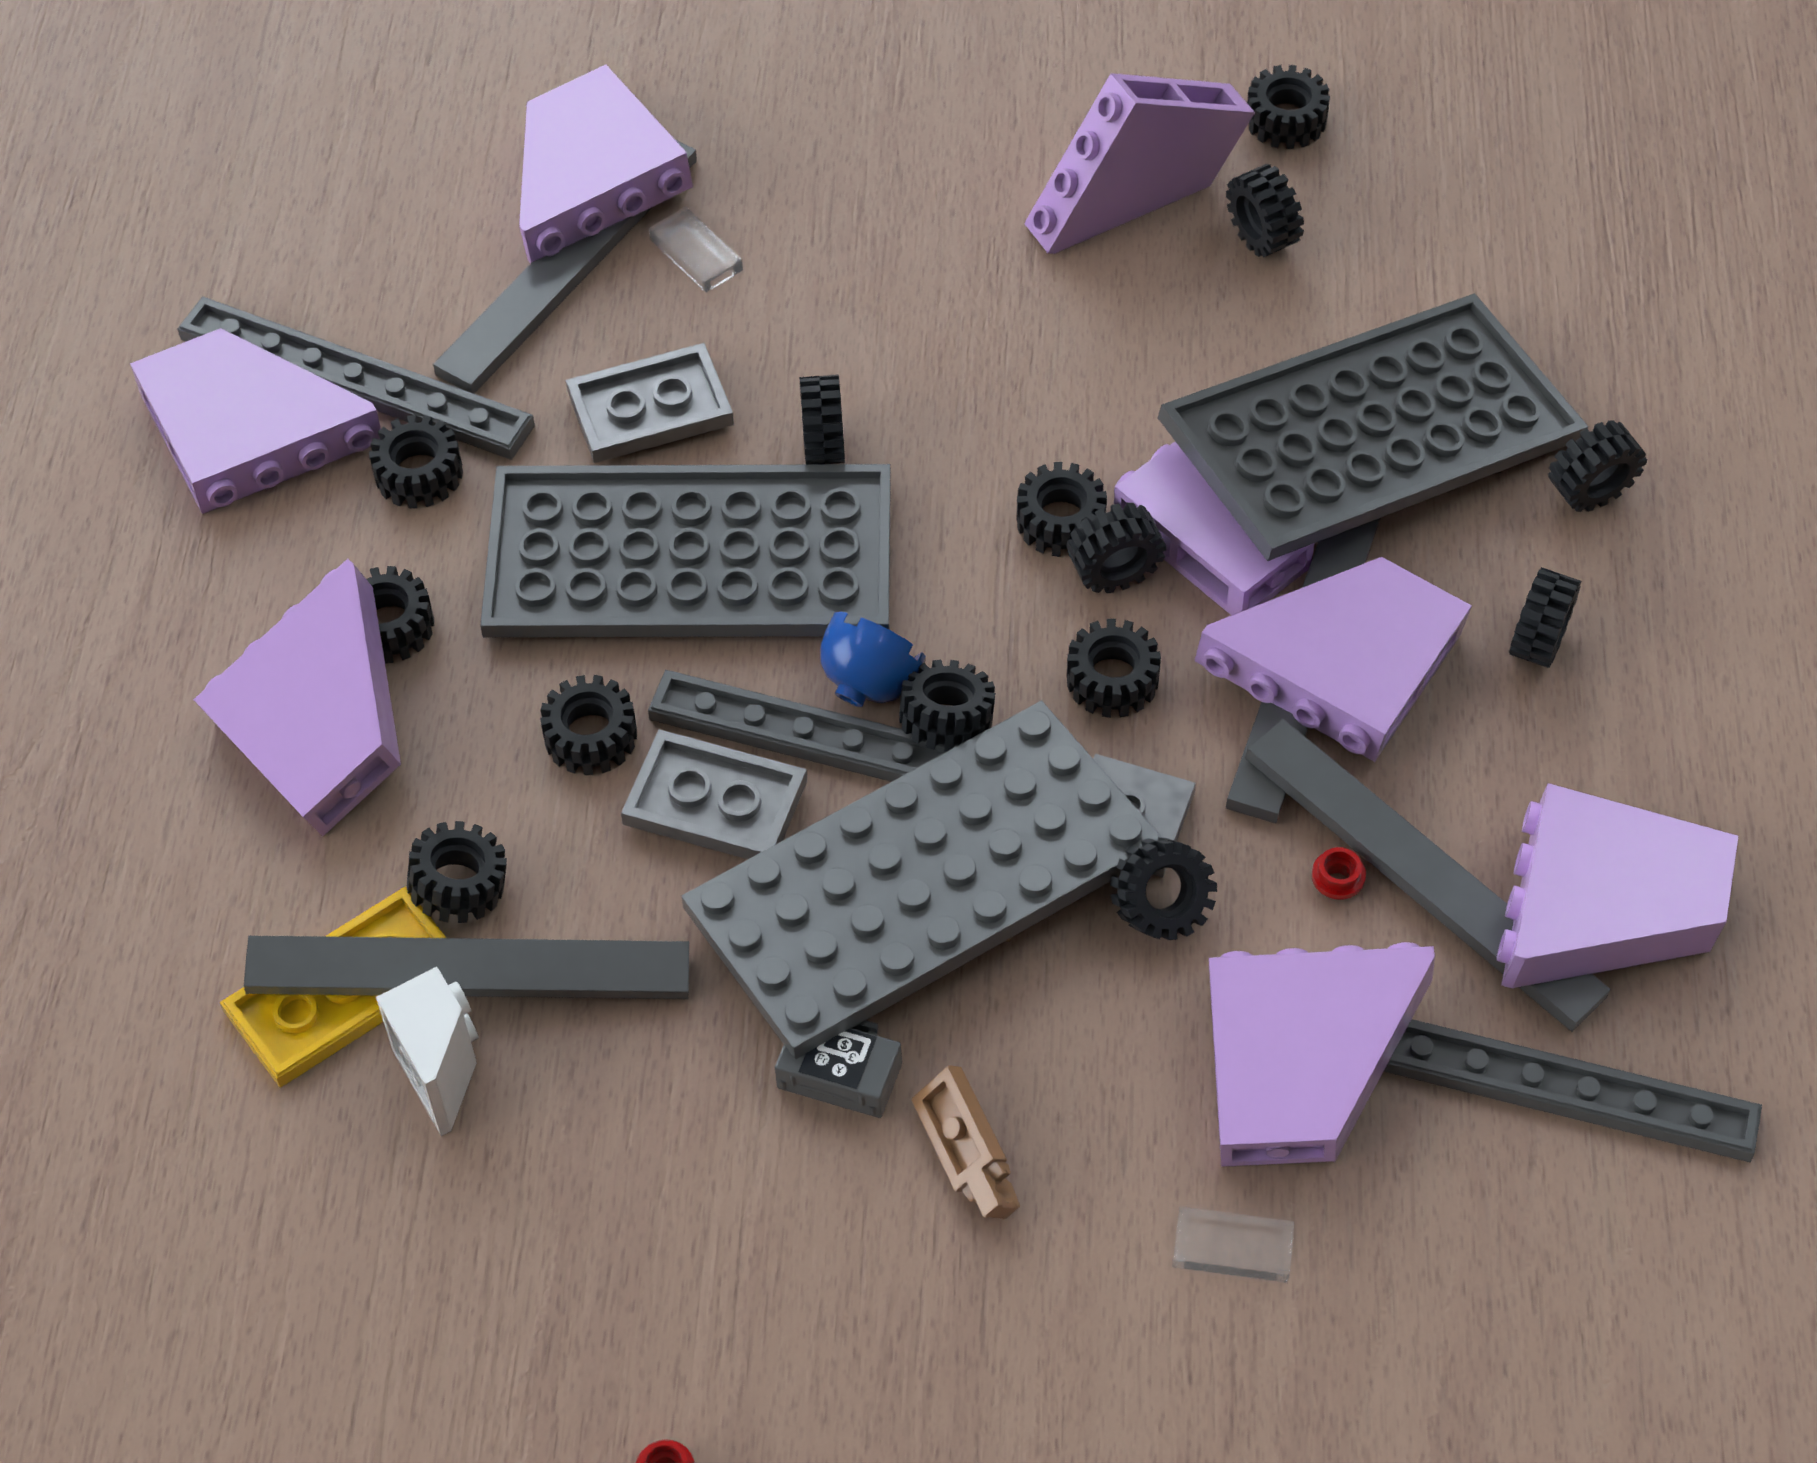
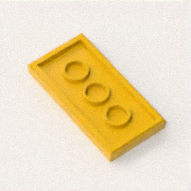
(302, 1030)

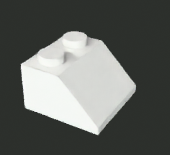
(432, 1041)

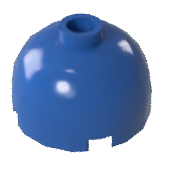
(866, 660)

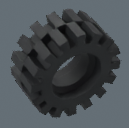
(1293, 89)
(1265, 210)
(822, 419)
(1597, 466)
(420, 482)
(1057, 487)
(1116, 548)
(1545, 617)
(416, 620)
(1113, 691)
(582, 701)
(940, 724)
(456, 895)
(1191, 898)

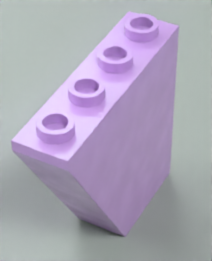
(1136, 153)
(592, 162)
(247, 416)
(1204, 536)
(1341, 650)
(314, 701)
(1611, 889)
(1306, 1044)

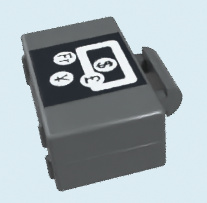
(846, 1071)

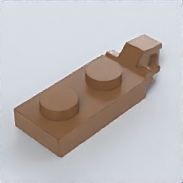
(966, 1142)

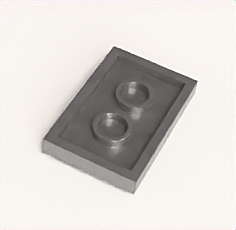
(649, 402)
(713, 796)

